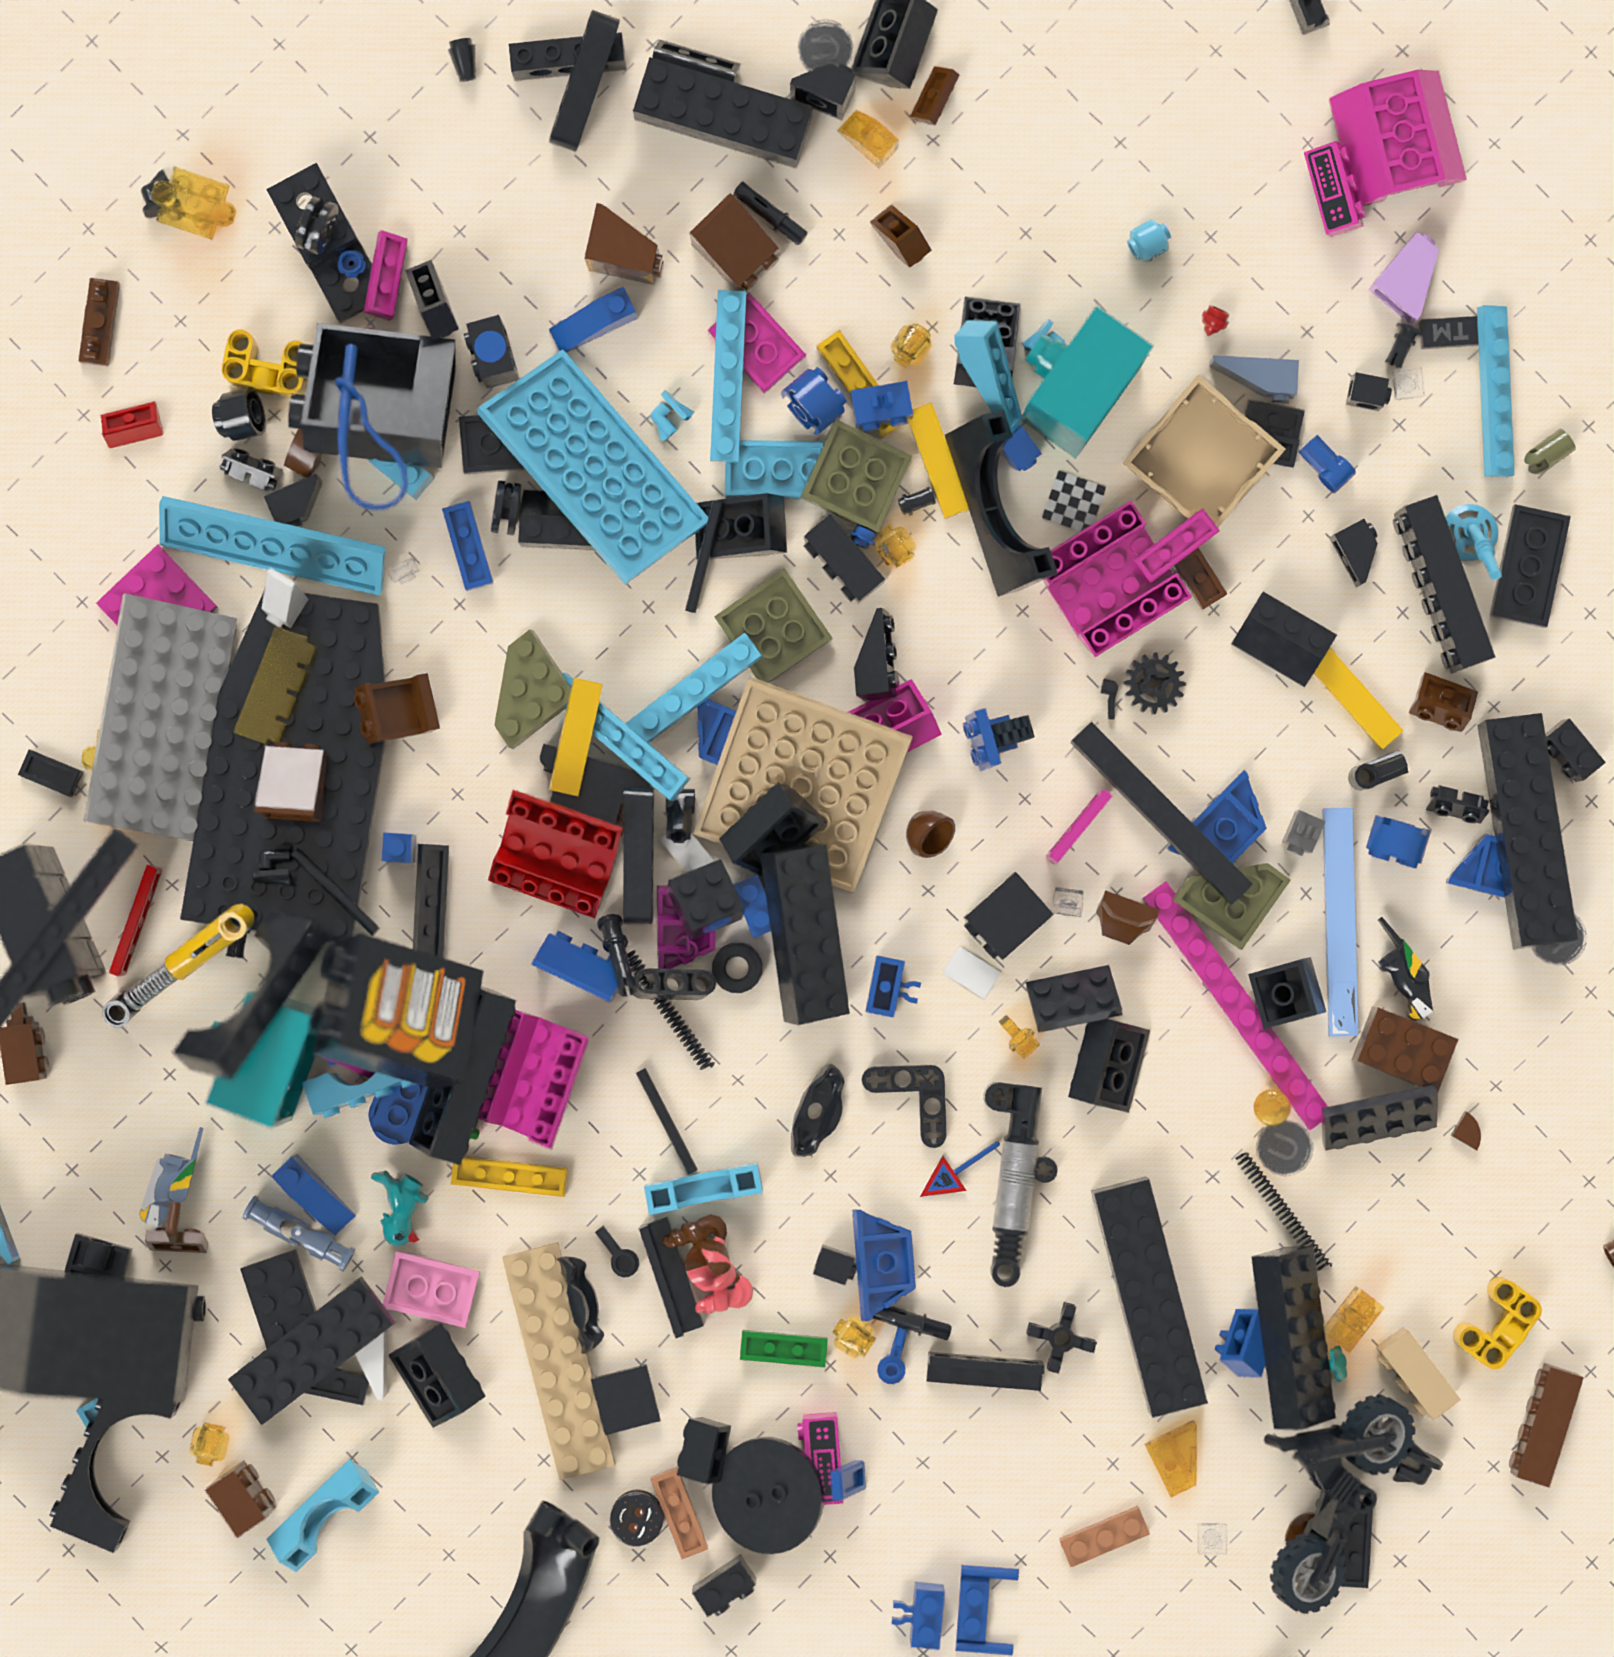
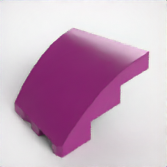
(672, 940)

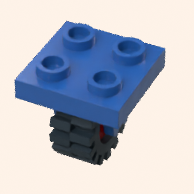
(994, 736)

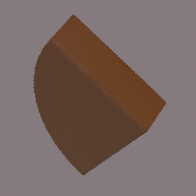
(1468, 1131)
(1298, 1526)

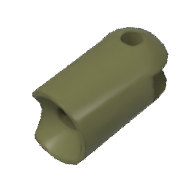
(1549, 452)

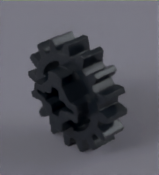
(1158, 696)

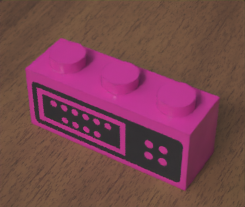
(1335, 188)
(822, 1447)

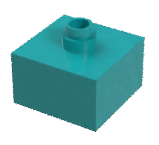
(1082, 379)
(273, 1074)

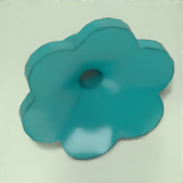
(1338, 1363)

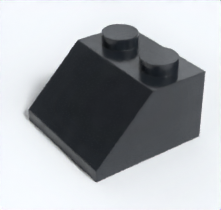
(826, 89)
(1287, 993)

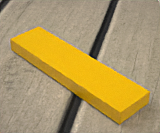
(849, 369)
(937, 460)
(1357, 700)
(575, 736)
(510, 1176)

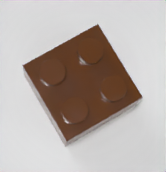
(241, 1498)

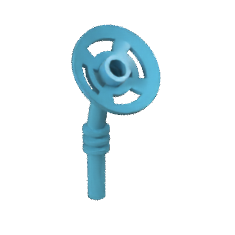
(1473, 536)

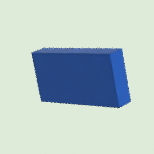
(848, 1480)

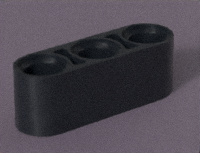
(684, 978)

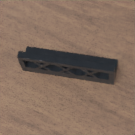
(671, 1278)
(984, 1371)

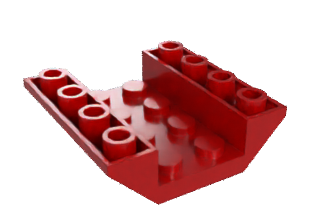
(555, 854)

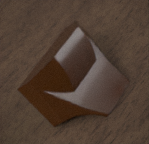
(1124, 918)

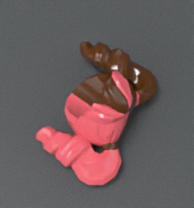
(710, 1265)

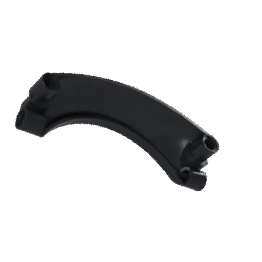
(547, 1587)

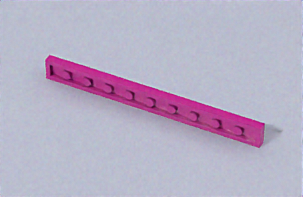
(1237, 1005)

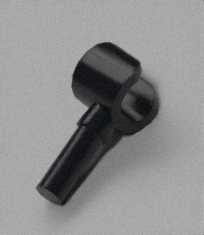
(1110, 688)

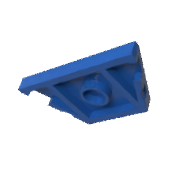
(713, 729)
(1231, 819)
(1480, 869)
(882, 1262)

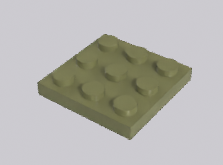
(856, 476)
(777, 623)

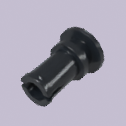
(1402, 344)

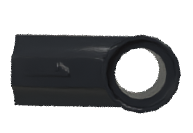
(1379, 770)
(680, 816)

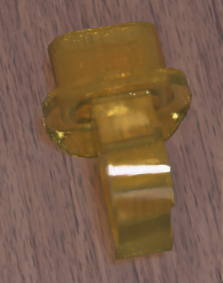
(1022, 1040)

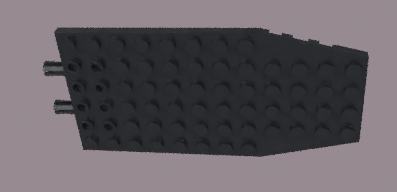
(323, 715)

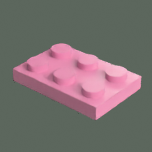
(431, 1289)

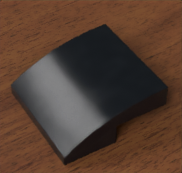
(1280, 423)

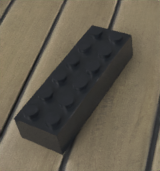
(723, 112)
(1443, 584)
(805, 933)
(452, 1112)
(1293, 1337)

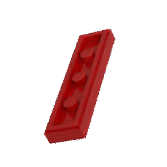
(135, 920)

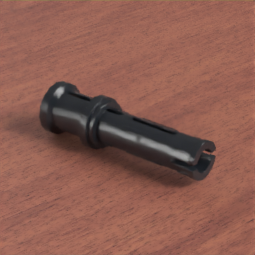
(615, 944)

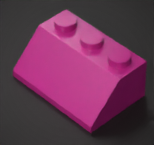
(903, 713)

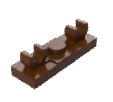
(99, 322)

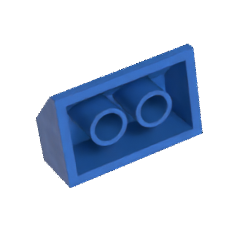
(577, 965)

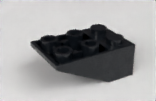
(1007, 318)

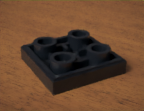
(625, 1399)

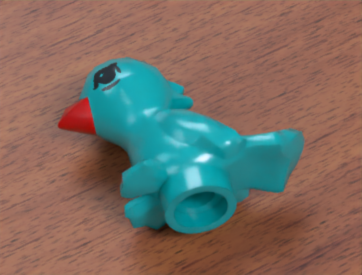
(403, 1199)

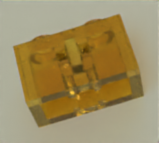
(1353, 1319)

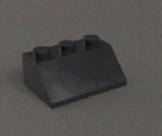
(894, 42)
(546, 525)
(1284, 639)
(773, 823)
(1109, 1064)
(437, 1375)

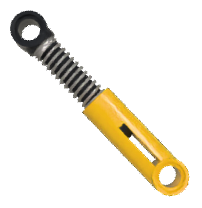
(179, 964)

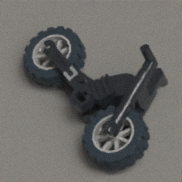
(1320, 1453)

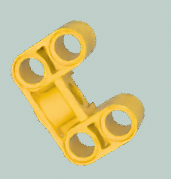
(261, 375)
(1509, 1330)

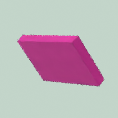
(767, 347)
(1078, 826)

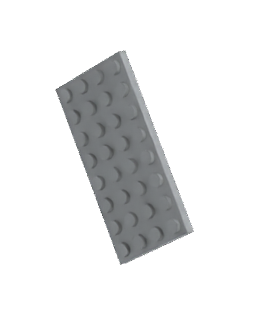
(158, 717)

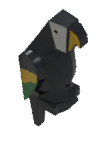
(1407, 974)

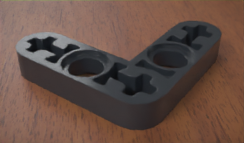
(925, 1092)

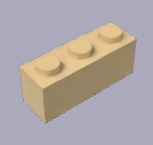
(1417, 1374)

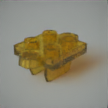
(193, 203)

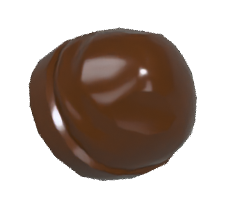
(929, 833)

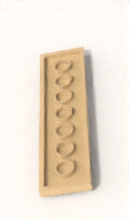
(556, 1362)

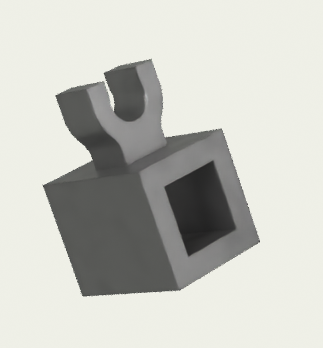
(1303, 833)

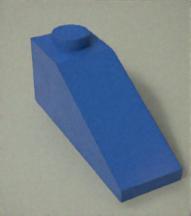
(594, 320)
(313, 1194)

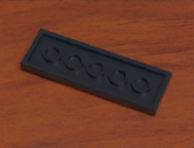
(311, 1350)

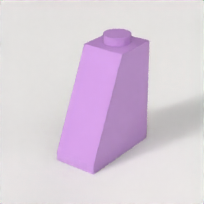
(1407, 278)

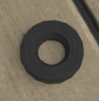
(754, 967)

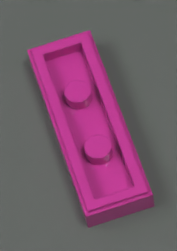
(385, 275)
(1176, 545)

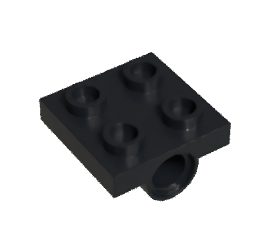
(97, 1256)

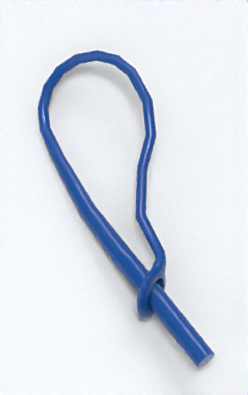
(350, 393)

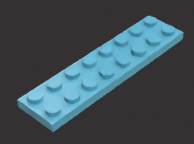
(271, 545)

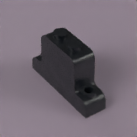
(600, 789)

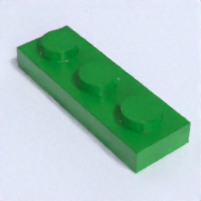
(783, 1348)

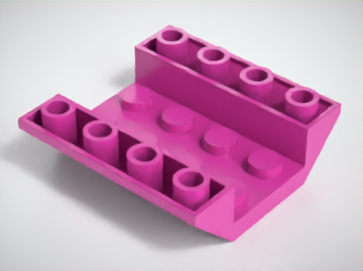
(1398, 135)
(1104, 588)
(534, 1077)

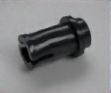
(916, 501)

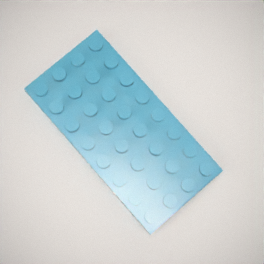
(593, 466)

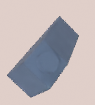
(1264, 376)

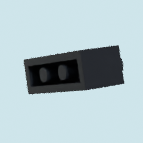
(432, 300)
(843, 560)

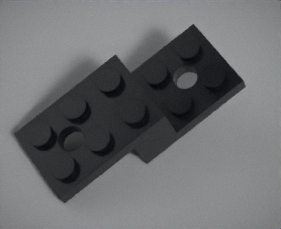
(324, 266)

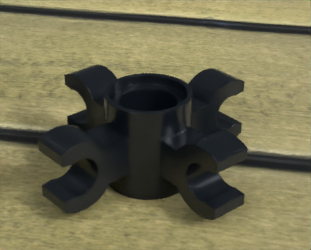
(1057, 1352)

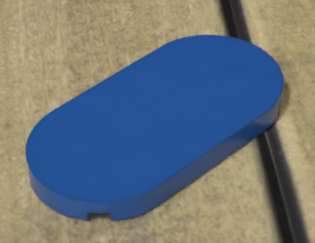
(396, 1114)

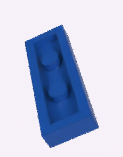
(467, 546)

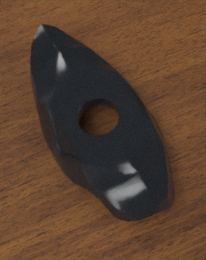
(810, 1132)
(582, 1302)

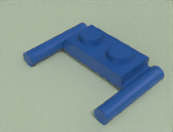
(974, 1609)

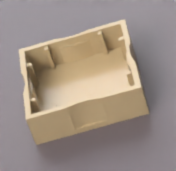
(1203, 453)

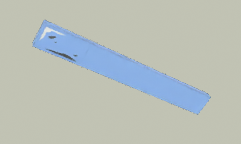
(1340, 922)

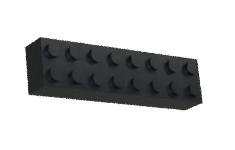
(1527, 831)
(1149, 1297)

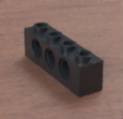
(556, 57)

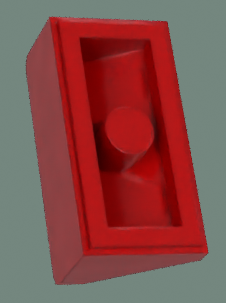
(131, 425)

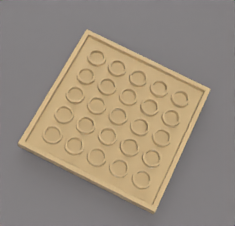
(823, 753)

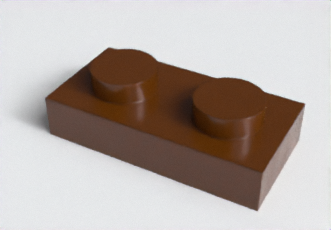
(934, 95)
(1200, 579)

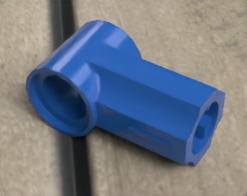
(1332, 469)

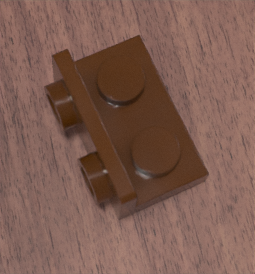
(1444, 702)

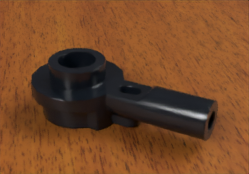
(623, 1261)

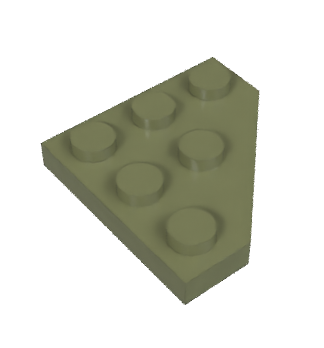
(530, 690)
(1242, 918)

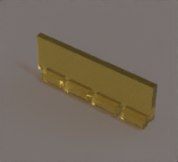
(269, 689)

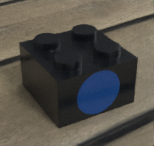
(492, 350)
(705, 899)

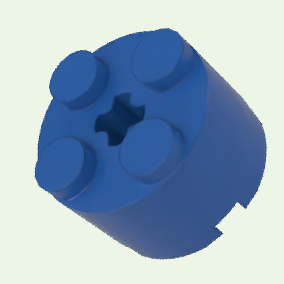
(814, 400)
(1398, 840)

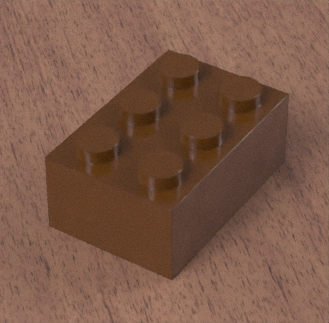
(1404, 1048)

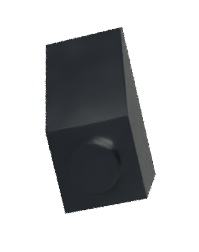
(294, 502)
(1356, 549)

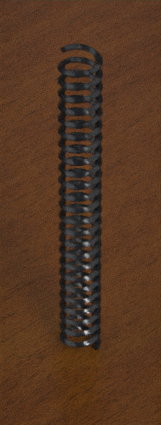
(632, 959)
(1260, 1176)

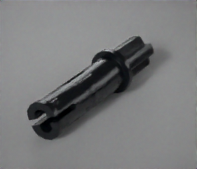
(770, 213)
(914, 1322)

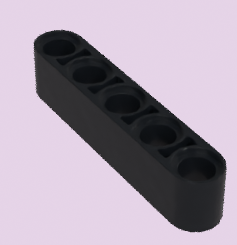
(584, 80)
(638, 855)

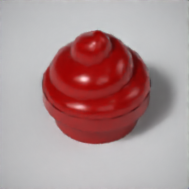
(1214, 320)

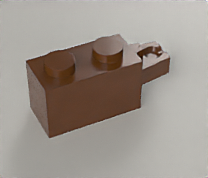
(22, 1048)

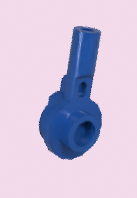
(892, 1368)

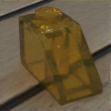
(869, 137)

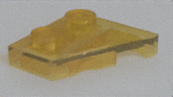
(1176, 1458)

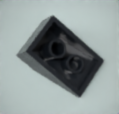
(747, 527)

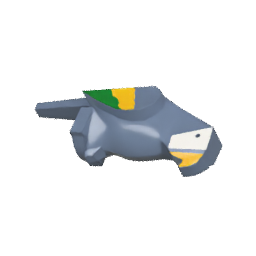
(171, 1184)

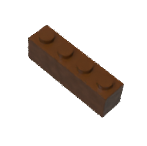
(1545, 1425)

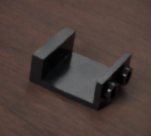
(1007, 917)

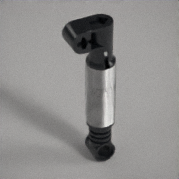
(1016, 1175)

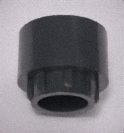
(239, 414)

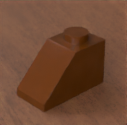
(901, 236)

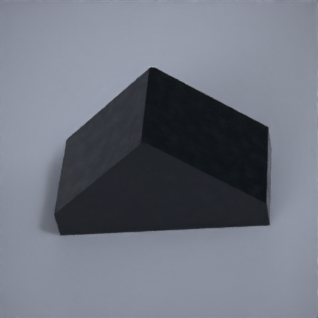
(94, 1335)

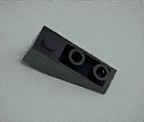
(875, 663)

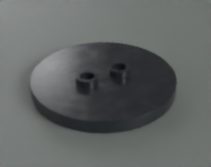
(768, 1495)

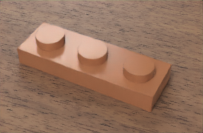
(679, 1513)
(1104, 1536)

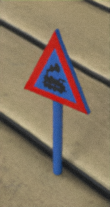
(945, 1179)

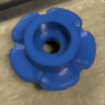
(344, 260)
(863, 537)

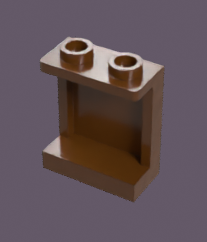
(396, 709)

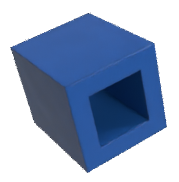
(1020, 450)
(398, 847)

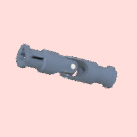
(316, 1242)

